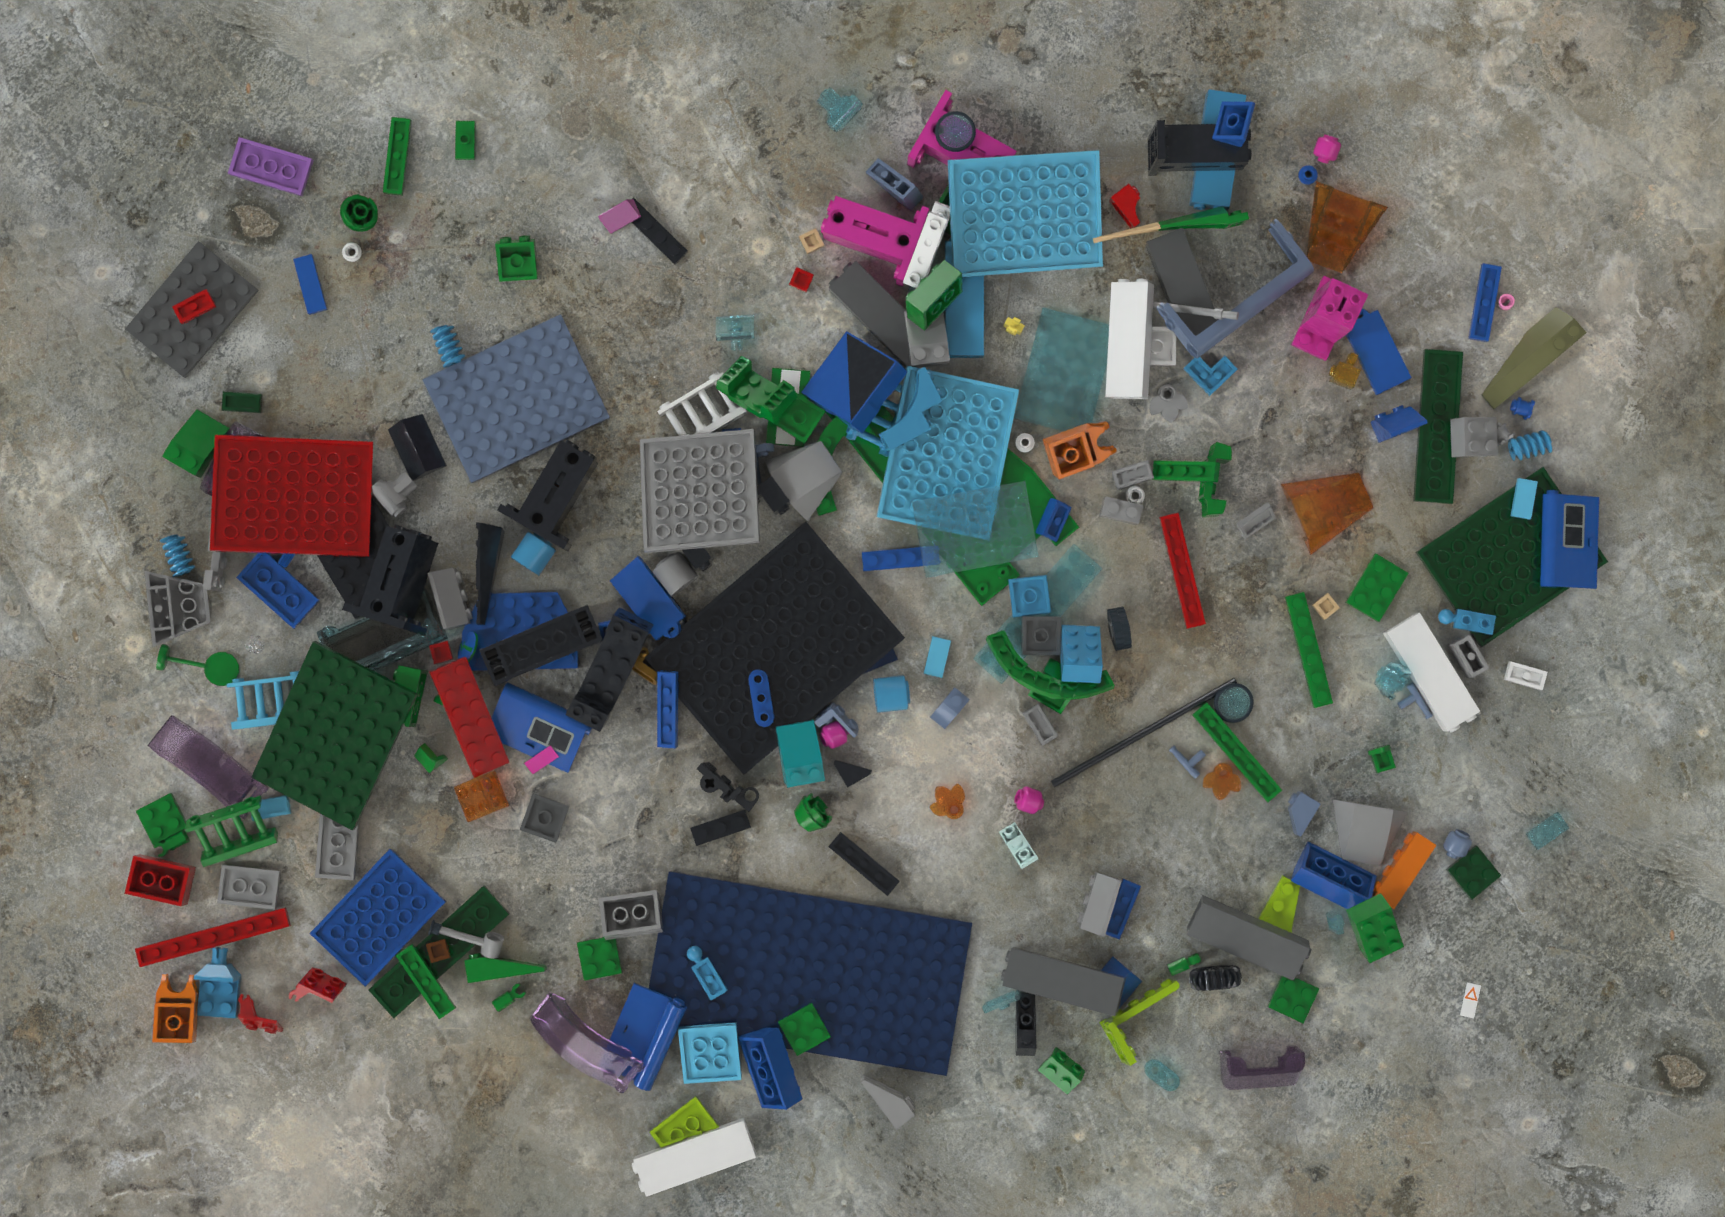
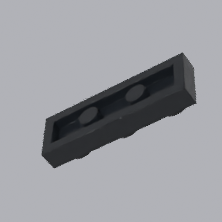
(720, 827)

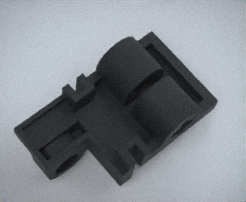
(723, 784)

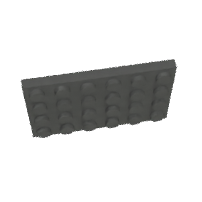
(188, 343)

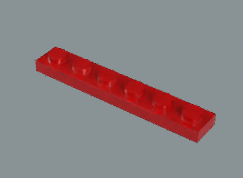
(1182, 570)

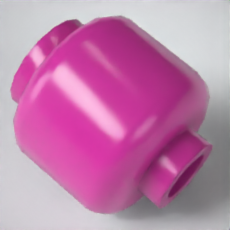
(1327, 148)
(833, 735)
(1029, 800)

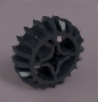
(1215, 977)

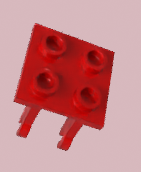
(318, 984)
(251, 1021)

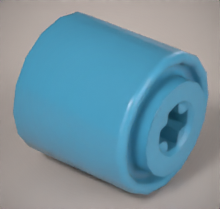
(534, 552)
(891, 693)

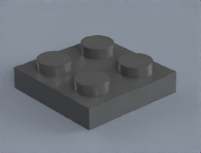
(1041, 635)
(544, 818)

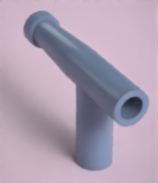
(1415, 696)
(1188, 765)

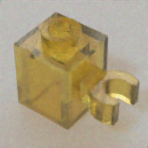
(1344, 373)

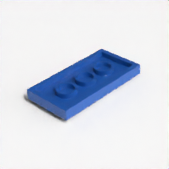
(278, 589)

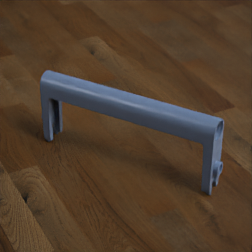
(1202, 342)

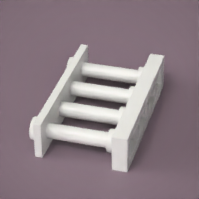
(928, 244)
(719, 421)

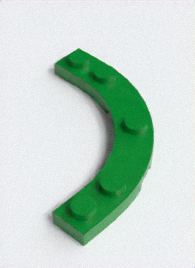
(831, 437)
(1038, 681)

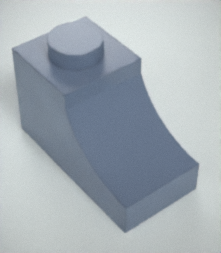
(949, 708)

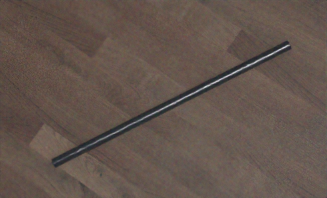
(1138, 735)

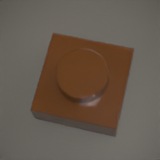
(438, 950)

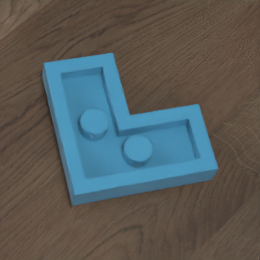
(1210, 378)

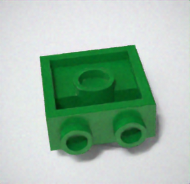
(516, 259)

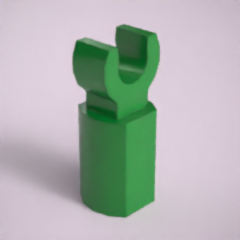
(173, 842)
(1183, 964)
(507, 998)

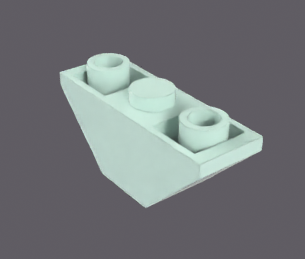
(1018, 845)

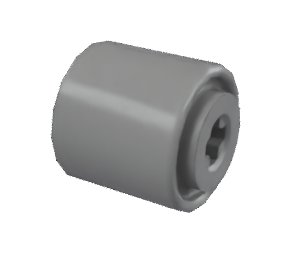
(675, 573)

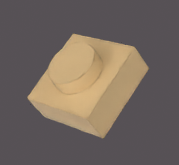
(811, 241)
(1325, 606)

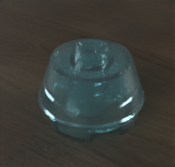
(1392, 679)

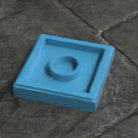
(1029, 596)

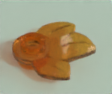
(1222, 784)
(947, 799)

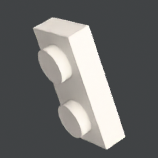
(1525, 675)

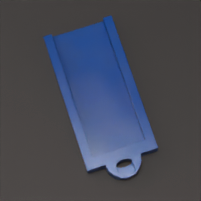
(1377, 352)
(648, 598)

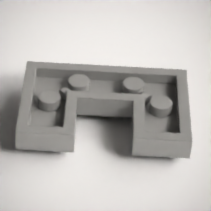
(214, 577)

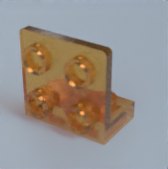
(481, 796)

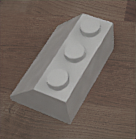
(450, 598)
(1099, 903)

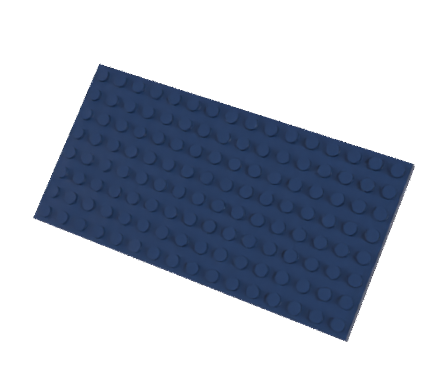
(874, 973)

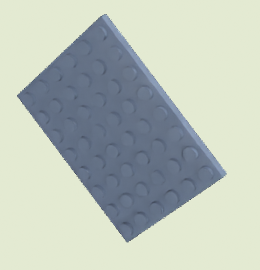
(516, 398)

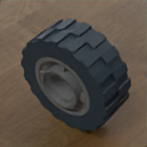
(1119, 628)

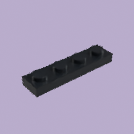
(659, 235)
(864, 863)

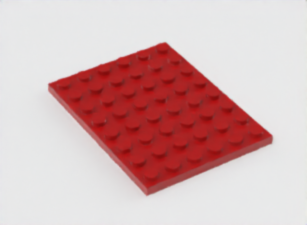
(291, 496)

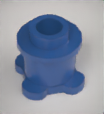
(1522, 407)

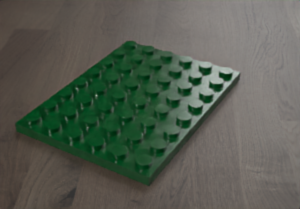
(1495, 561)
(334, 735)

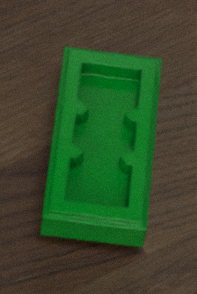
(465, 140)

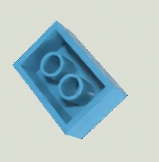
(1081, 654)

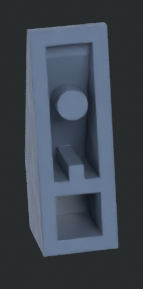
(895, 184)

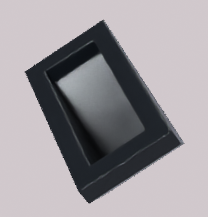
(851, 773)

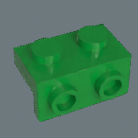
(1062, 1071)

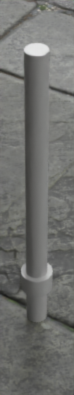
(1217, 313)

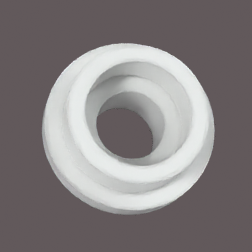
(350, 246)
(1020, 447)
(1141, 495)

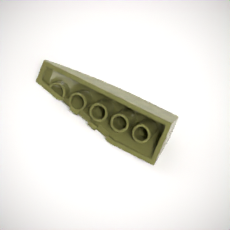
(1534, 352)

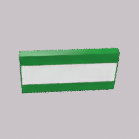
(799, 380)

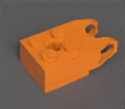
(1083, 449)
(179, 1005)

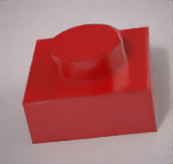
(801, 280)
(441, 652)

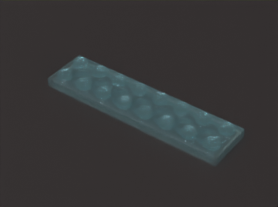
(1065, 583)

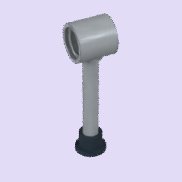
(490, 944)

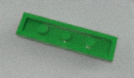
(397, 156)
(1186, 471)
(425, 981)

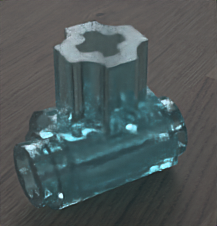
(839, 109)

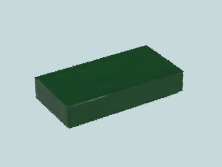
(242, 402)

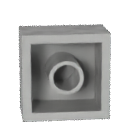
(1474, 437)

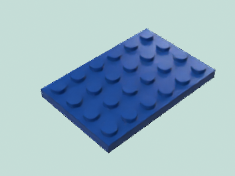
(378, 917)

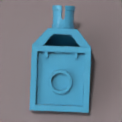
(218, 987)

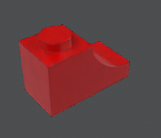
(1125, 204)

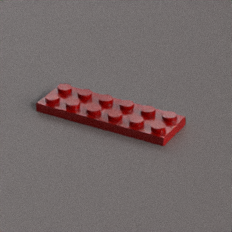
(469, 717)

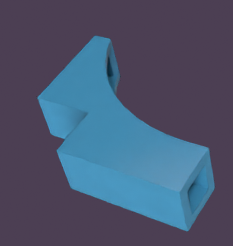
(913, 421)

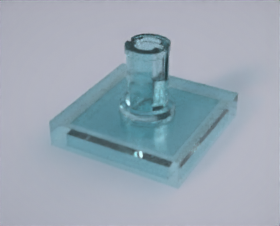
(735, 329)

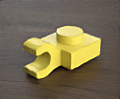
(1013, 326)

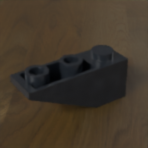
(1025, 1025)

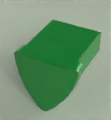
(428, 758)
(1382, 758)

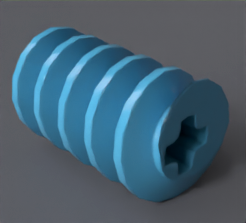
(447, 345)
(1529, 443)
(177, 555)

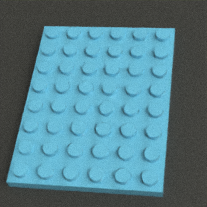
(1025, 213)
(958, 453)

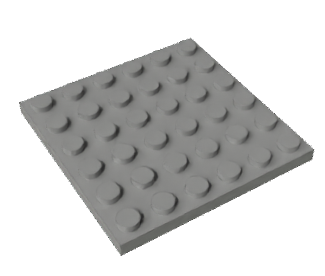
(699, 491)

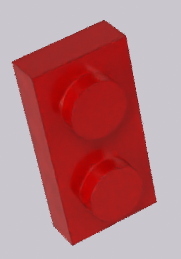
(194, 306)

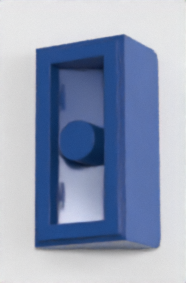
(1053, 519)

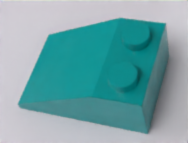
(800, 754)

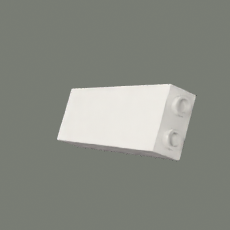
(1129, 339)
(1432, 673)
(694, 1157)

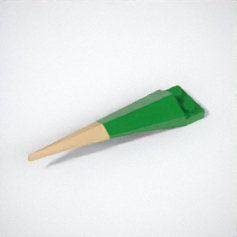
(1208, 219)

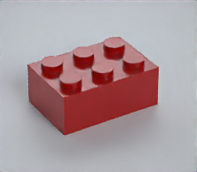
(160, 880)

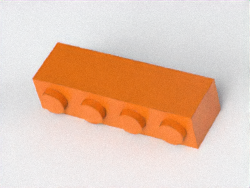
(1404, 868)

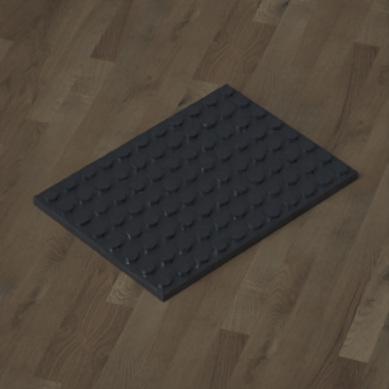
(794, 620)

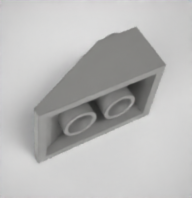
(927, 346)
(892, 1102)

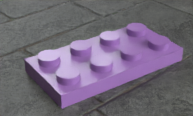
(270, 166)

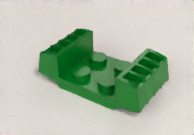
(754, 391)
(1214, 507)

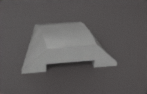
(805, 476)
(174, 606)
(1366, 830)

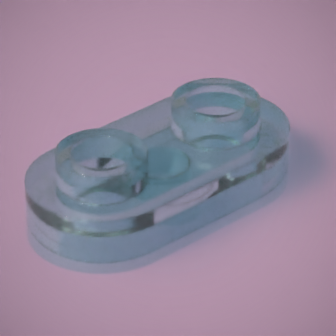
(1161, 1075)

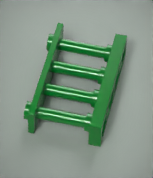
(237, 847)

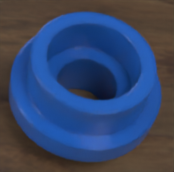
(1305, 180)

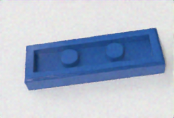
(310, 284)
(1123, 905)

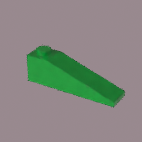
(482, 968)

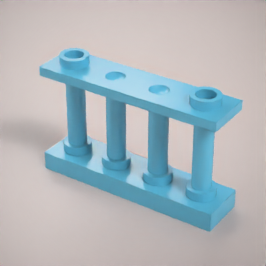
(262, 718)

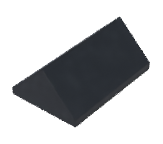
(416, 447)

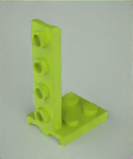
(1117, 1036)

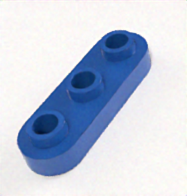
(761, 707)

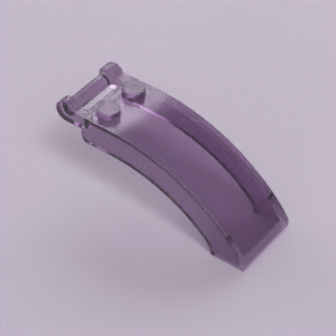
(205, 762)
(582, 1045)

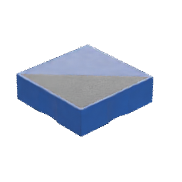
(854, 382)

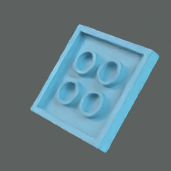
(710, 1053)

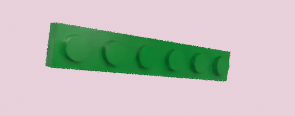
(1308, 650)
(1236, 752)

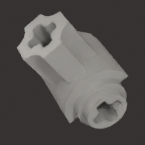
(393, 494)

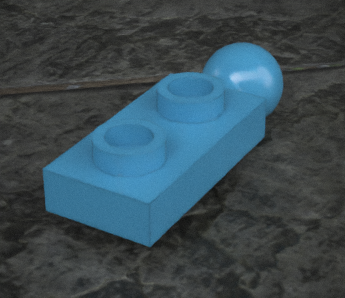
(1468, 620)
(706, 973)

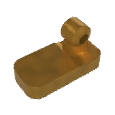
(643, 670)

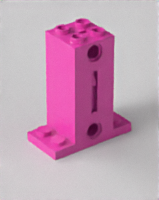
(982, 146)
(874, 232)
(1328, 317)

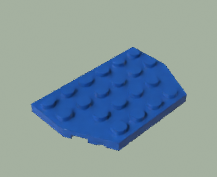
(513, 614)

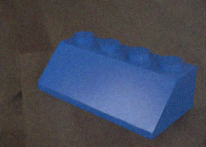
(1333, 877)
(770, 1068)

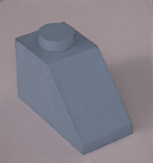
(1301, 811)

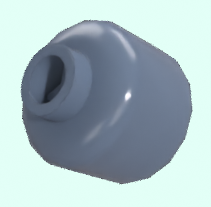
(1457, 844)

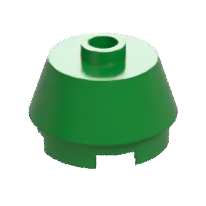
(359, 213)
(812, 813)

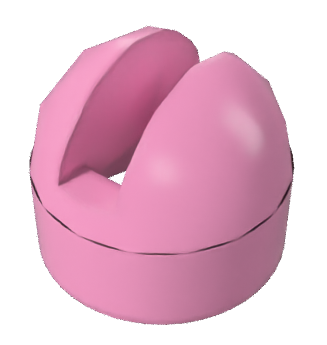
(1503, 299)

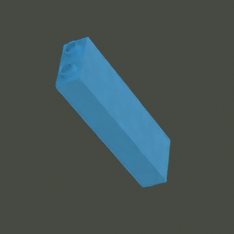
(1213, 188)
(965, 316)

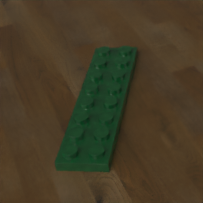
(1438, 405)
(475, 917)

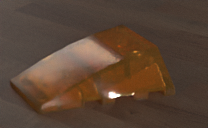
(1339, 226)
(1327, 506)

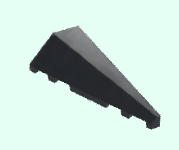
(488, 553)

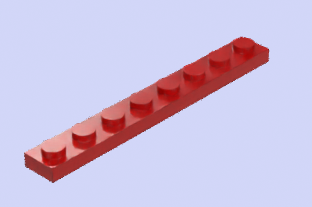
(212, 937)

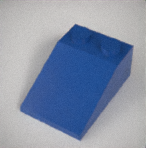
(1396, 423)

